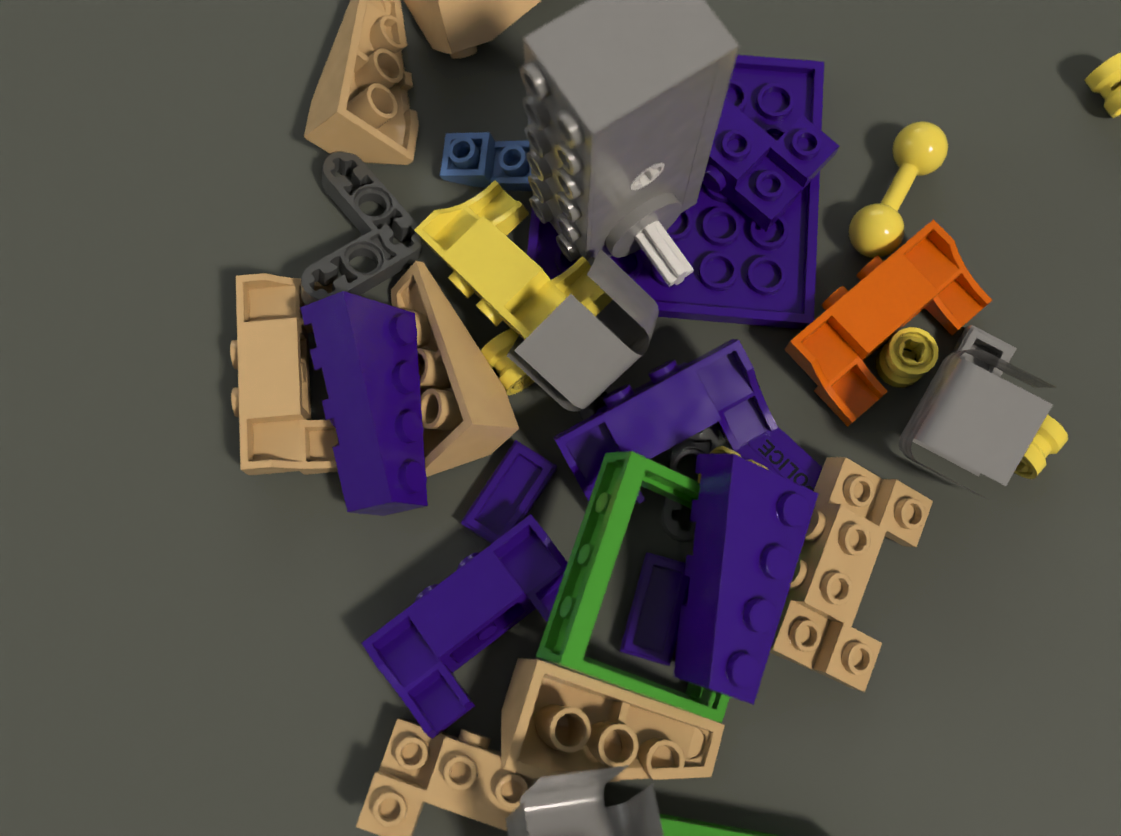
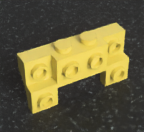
(487, 263)

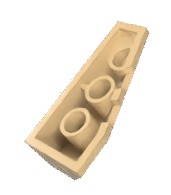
(364, 88)
(578, 724)

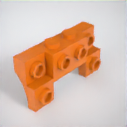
(890, 293)

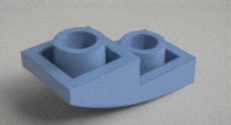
(480, 160)

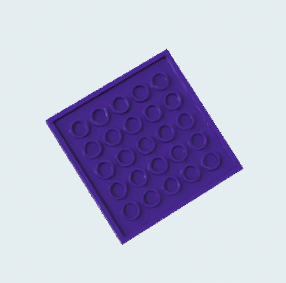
(737, 265)

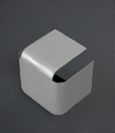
(583, 354)
(977, 417)
(575, 807)

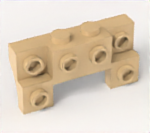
(275, 381)
(836, 564)
(441, 771)

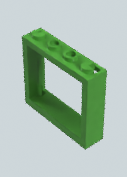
(590, 572)

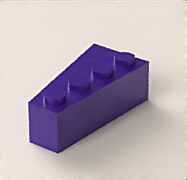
(372, 401)
(739, 572)

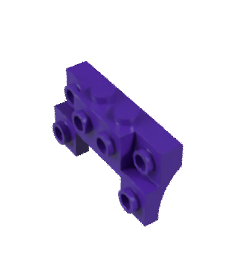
(759, 171)
(669, 410)
(463, 617)

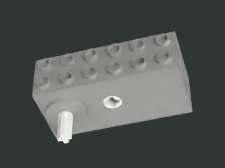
(624, 123)

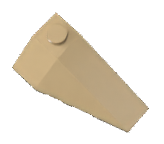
(463, 24)
(461, 395)

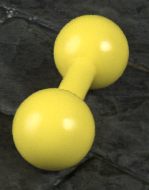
(917, 152)

